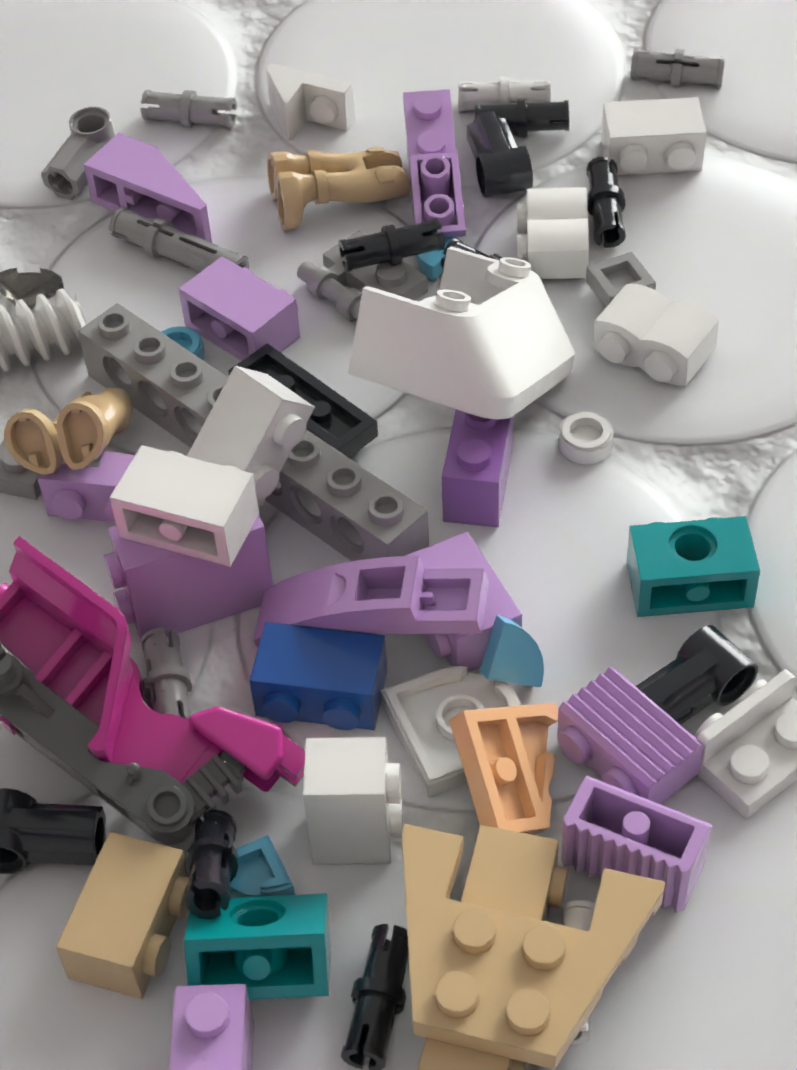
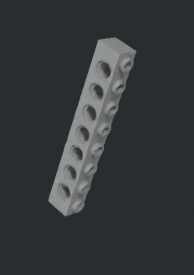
(317, 482)

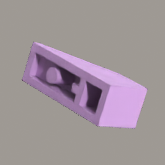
(144, 181)

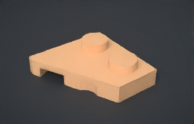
(508, 764)

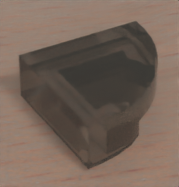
(29, 285)

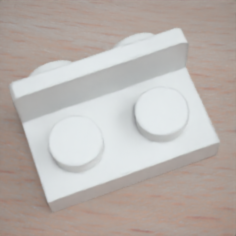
(753, 746)

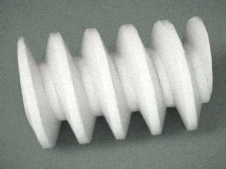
(39, 328)

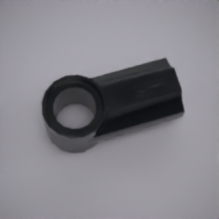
(499, 162)
(703, 673)
(47, 832)

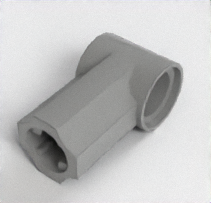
(90, 131)

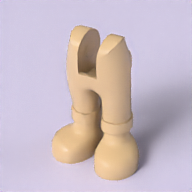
(328, 177)
(75, 434)

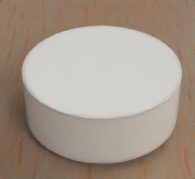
(585, 438)

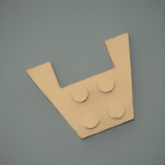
(505, 977)

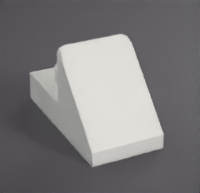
(310, 97)

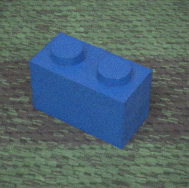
(319, 676)

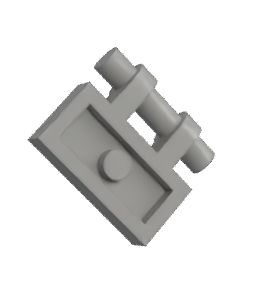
(331, 279)

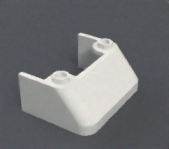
(476, 346)

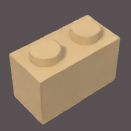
(125, 916)

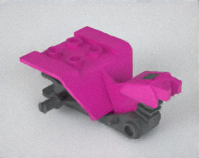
(86, 711)

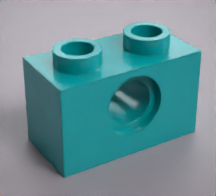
(692, 566)
(265, 942)

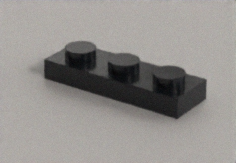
(333, 418)

